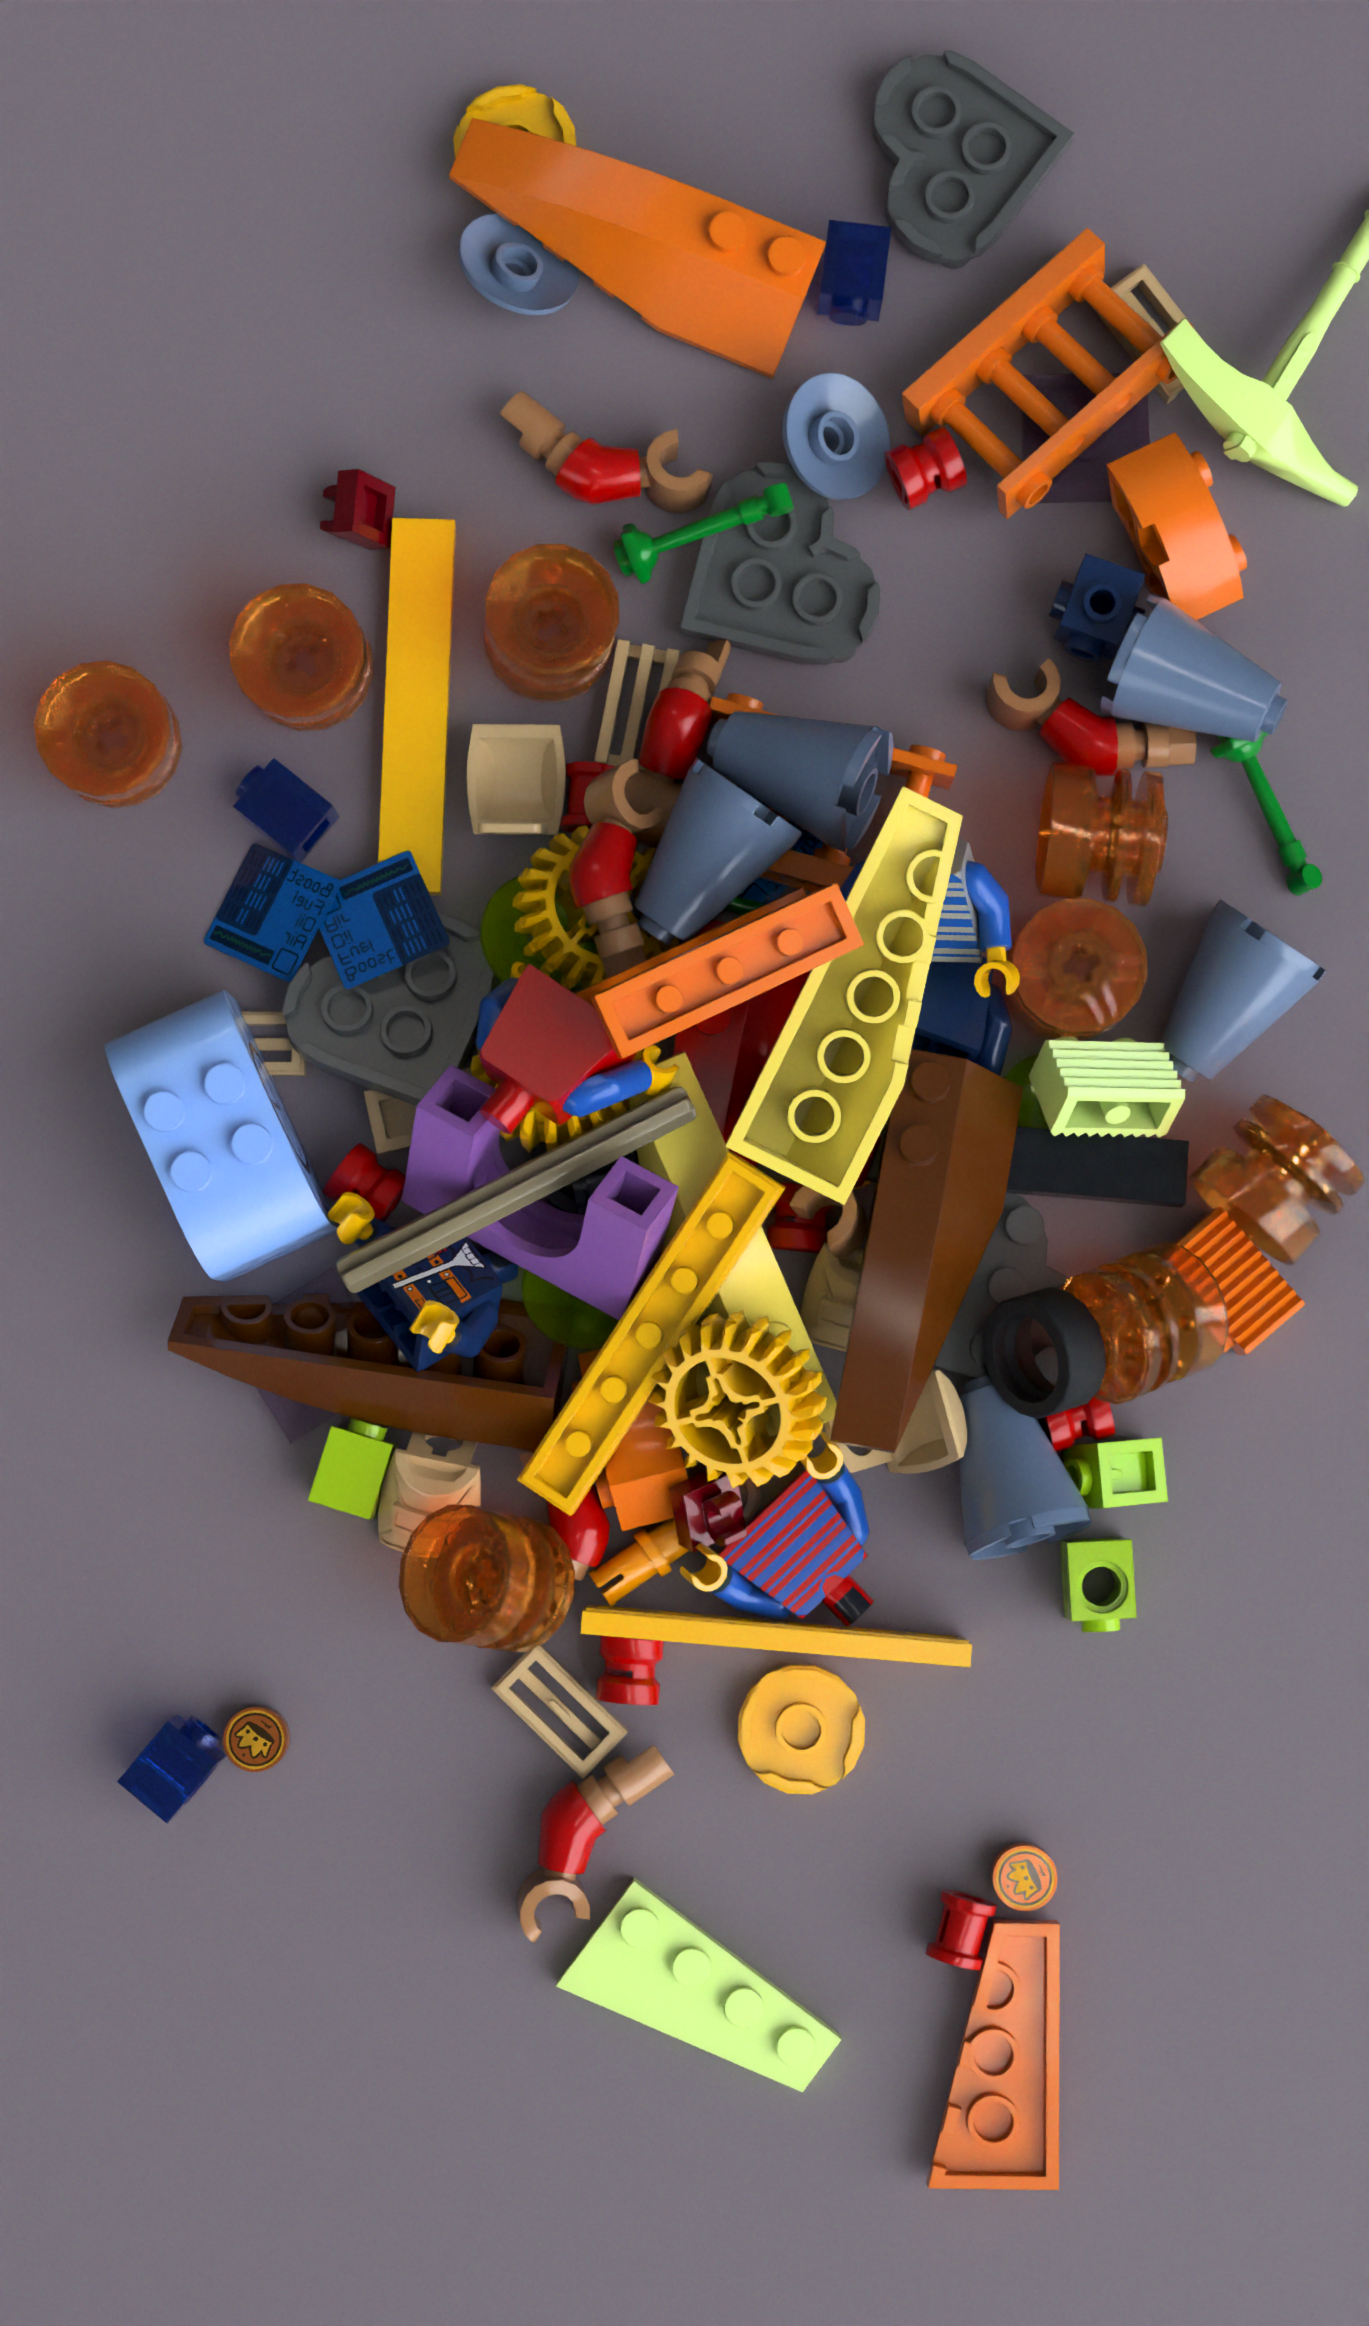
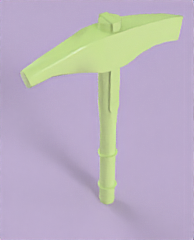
(1255, 413)

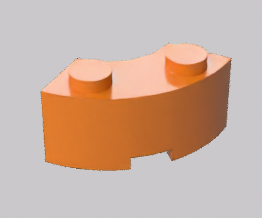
(1177, 526)
(640, 1468)

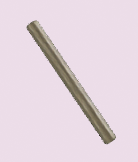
(516, 1189)

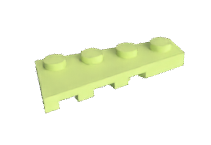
(687, 1984)

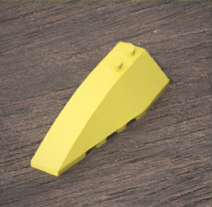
(856, 1015)
(756, 1282)

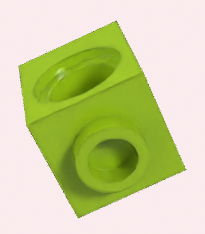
(353, 1468)
(1080, 1557)

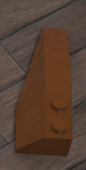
(926, 1233)
(288, 1349)

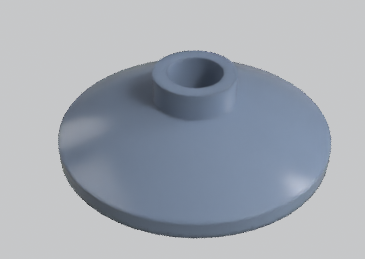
(514, 267)
(854, 433)

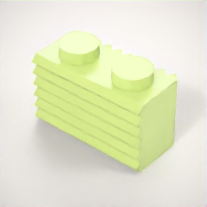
(1106, 1087)

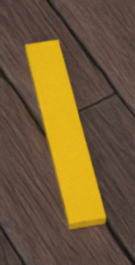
(417, 694)
(666, 1303)
(776, 1635)

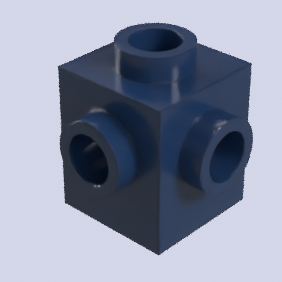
(1096, 608)

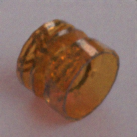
(546, 588)
(275, 631)
(102, 699)
(1100, 834)
(1055, 1002)
(1285, 1168)
(1156, 1318)
(486, 1579)

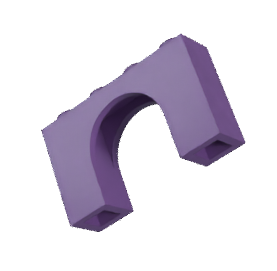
(590, 1255)

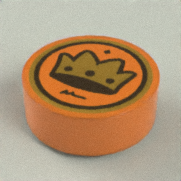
(1024, 1876)

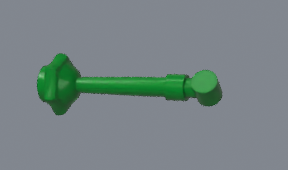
(639, 552)
(1302, 876)

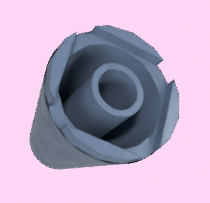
(1190, 679)
(806, 770)
(708, 854)
(1233, 992)
(1012, 1480)

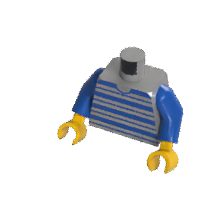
(971, 920)

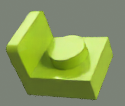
(1118, 1472)

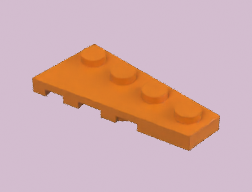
(1005, 2081)

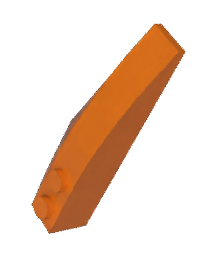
(657, 244)

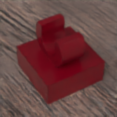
(361, 509)
(707, 1511)

